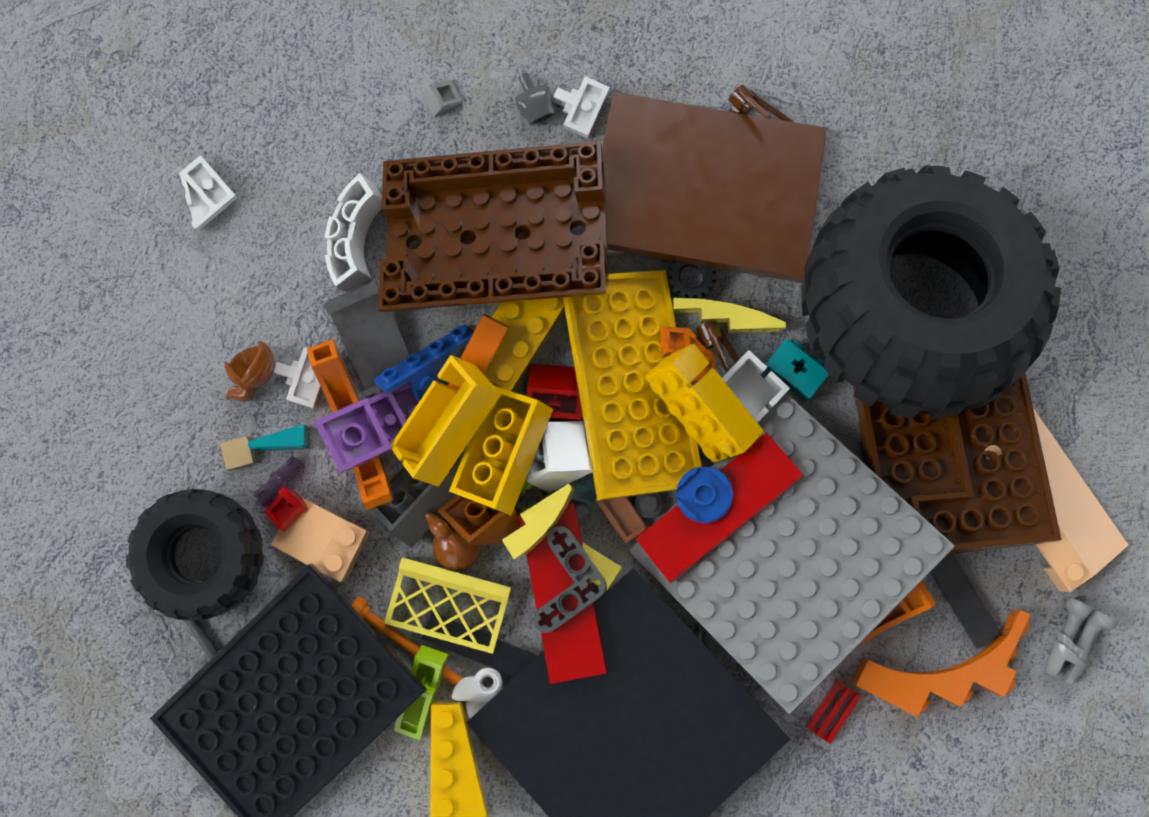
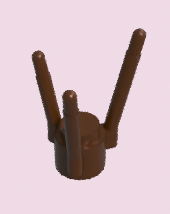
(746, 100)
(713, 336)

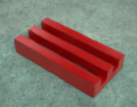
(842, 717)

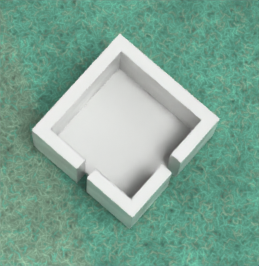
(752, 388)

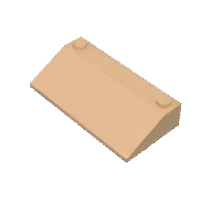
(1085, 528)

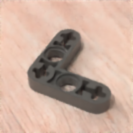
(579, 577)

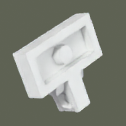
(581, 105)
(302, 381)

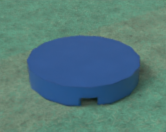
(704, 495)

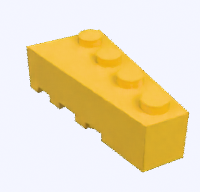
(455, 777)

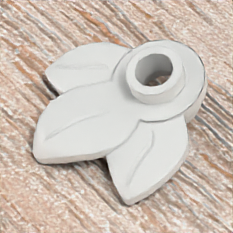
(474, 692)

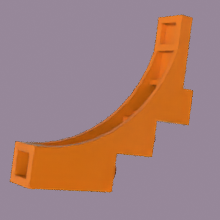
(986, 669)

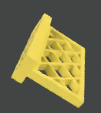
(455, 581)

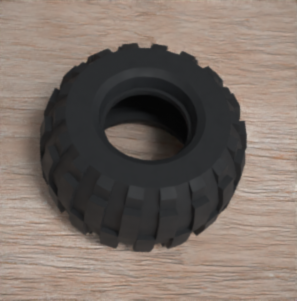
(897, 350)

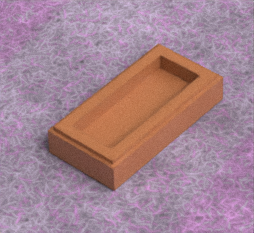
(622, 517)

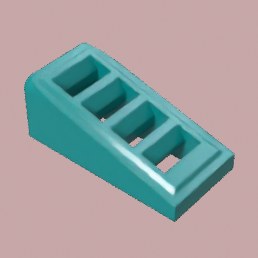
(288, 439)

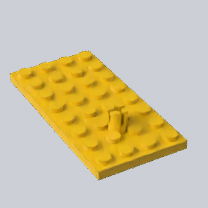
(628, 427)

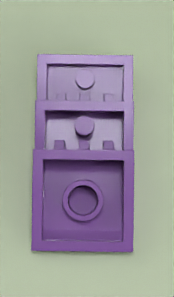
(366, 427)

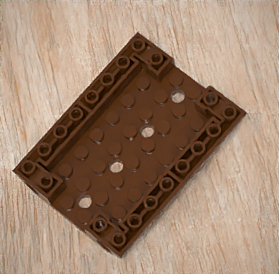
(494, 199)

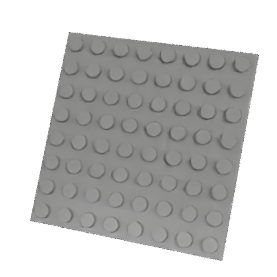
(811, 567)

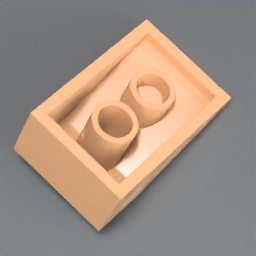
(324, 541)

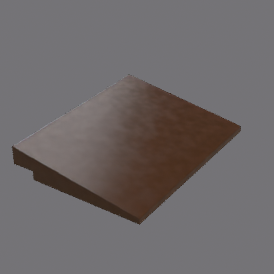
(711, 186)
(951, 483)

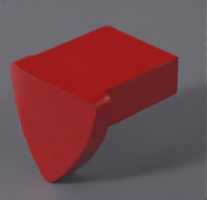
(286, 508)

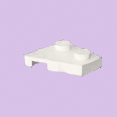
(205, 192)

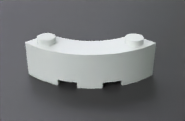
(347, 233)

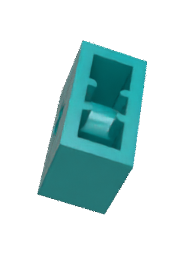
(811, 374)

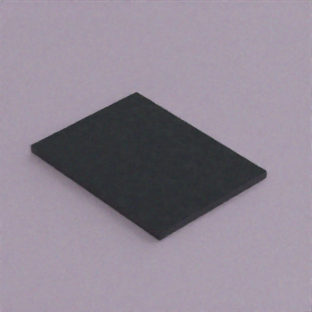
(288, 701)

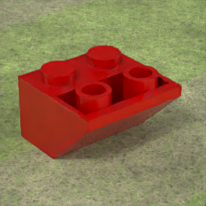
(557, 389)

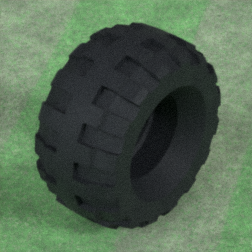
(153, 554)

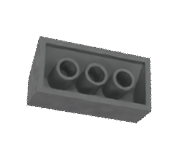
(412, 501)

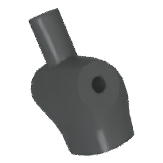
(534, 102)

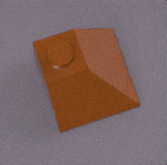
(478, 522)

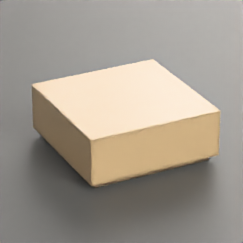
(237, 453)

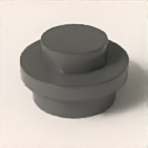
(648, 505)

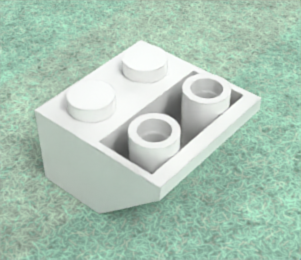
(560, 456)

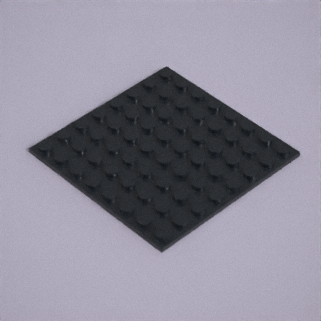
(646, 738)

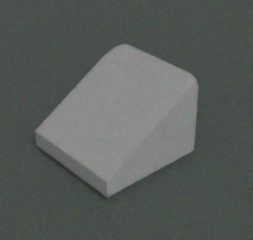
(441, 97)

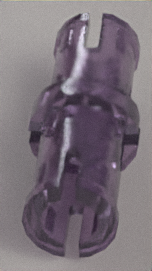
(278, 480)

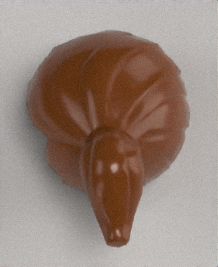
(249, 370)
(450, 547)

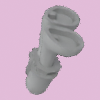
(1077, 654)

